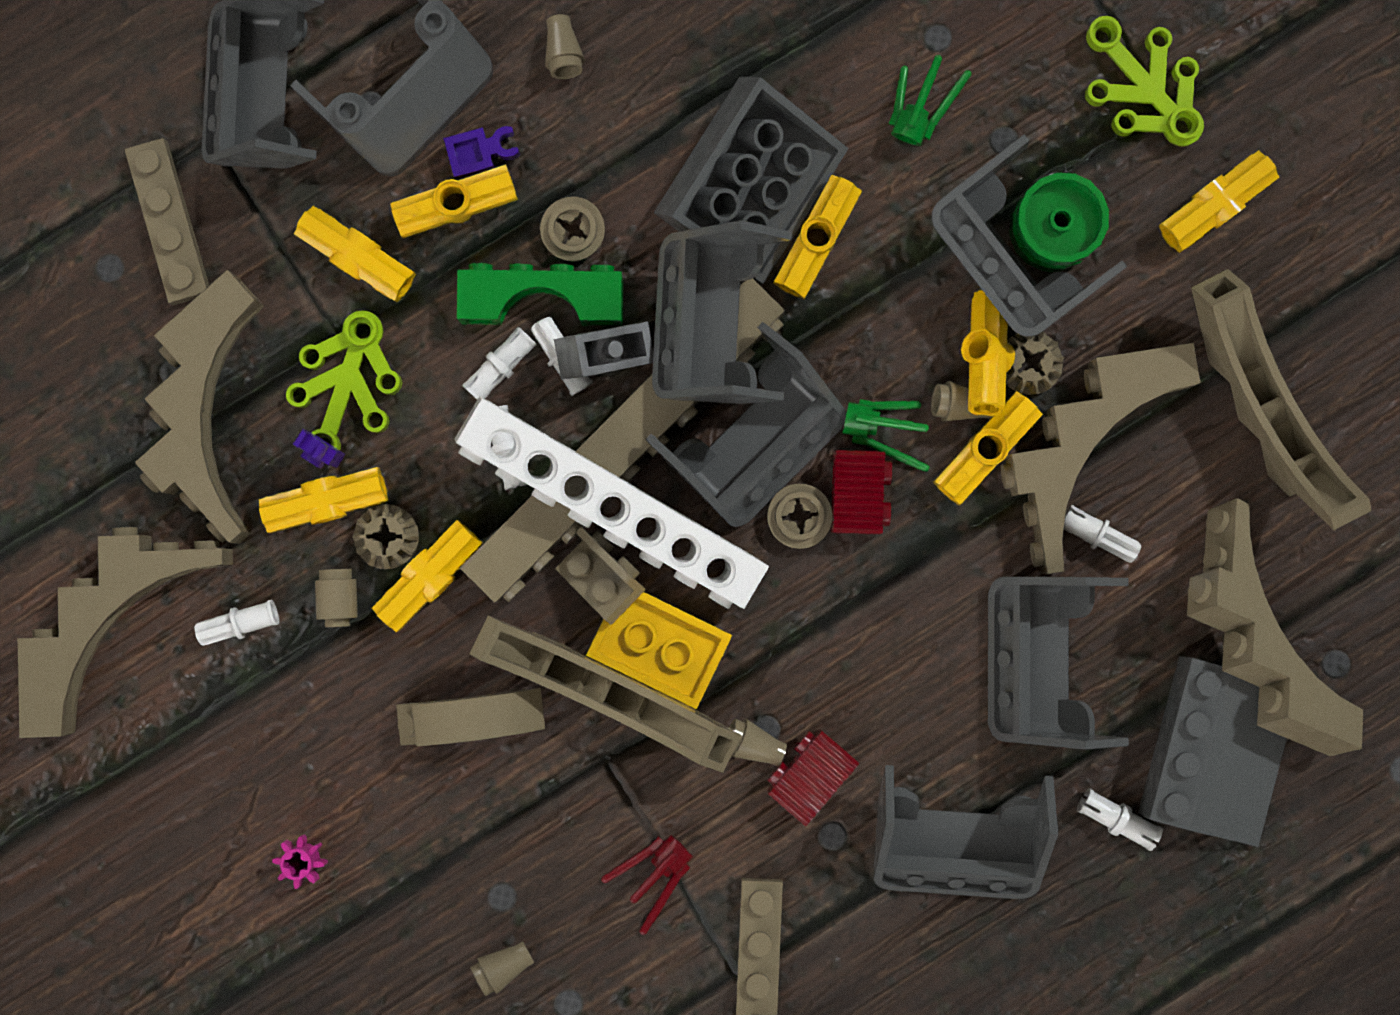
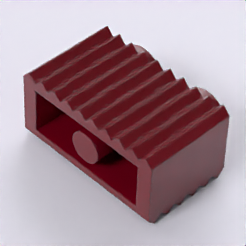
(859, 492)
(811, 775)

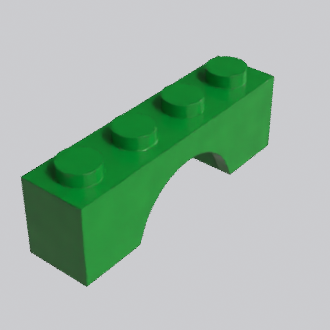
(489, 294)

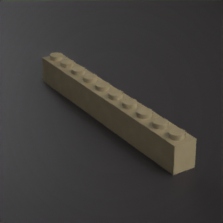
(616, 446)

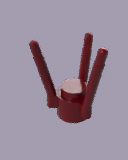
(668, 859)

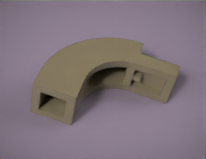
(470, 718)

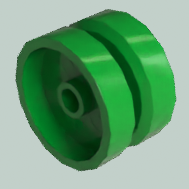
(1076, 205)

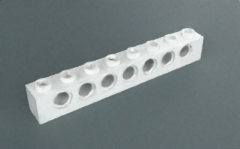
(741, 569)

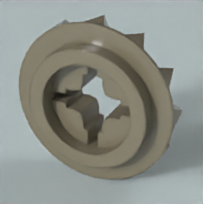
(568, 211)
(1050, 365)
(784, 504)
(398, 522)

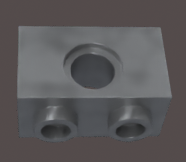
(604, 350)

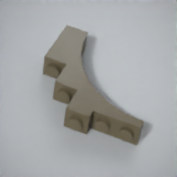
(184, 402)
(1266, 406)
(1048, 475)
(1255, 648)
(55, 665)
(606, 691)

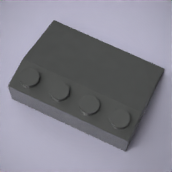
(753, 165)
(1211, 759)

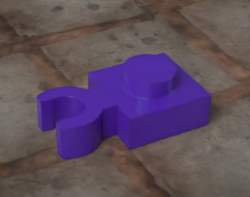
(473, 152)
(317, 450)

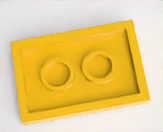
(662, 648)

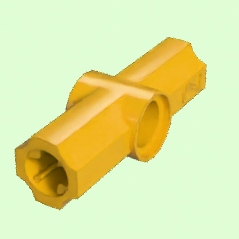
(1219, 201)
(428, 210)
(828, 215)
(354, 253)
(988, 357)
(969, 467)
(323, 500)
(427, 576)

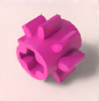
(292, 869)

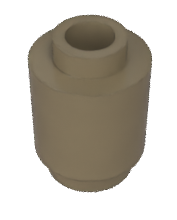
(336, 597)

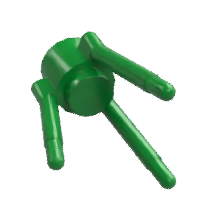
(912, 123)
(864, 420)

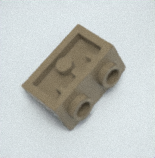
(599, 577)

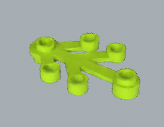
(1148, 87)
(347, 376)

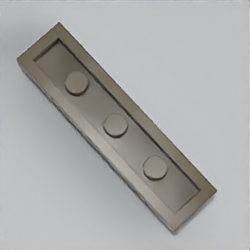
(167, 220)
(759, 946)

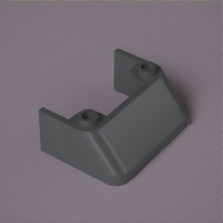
(248, 83)
(419, 102)
(965, 227)
(701, 309)
(765, 442)
(1032, 661)
(963, 850)

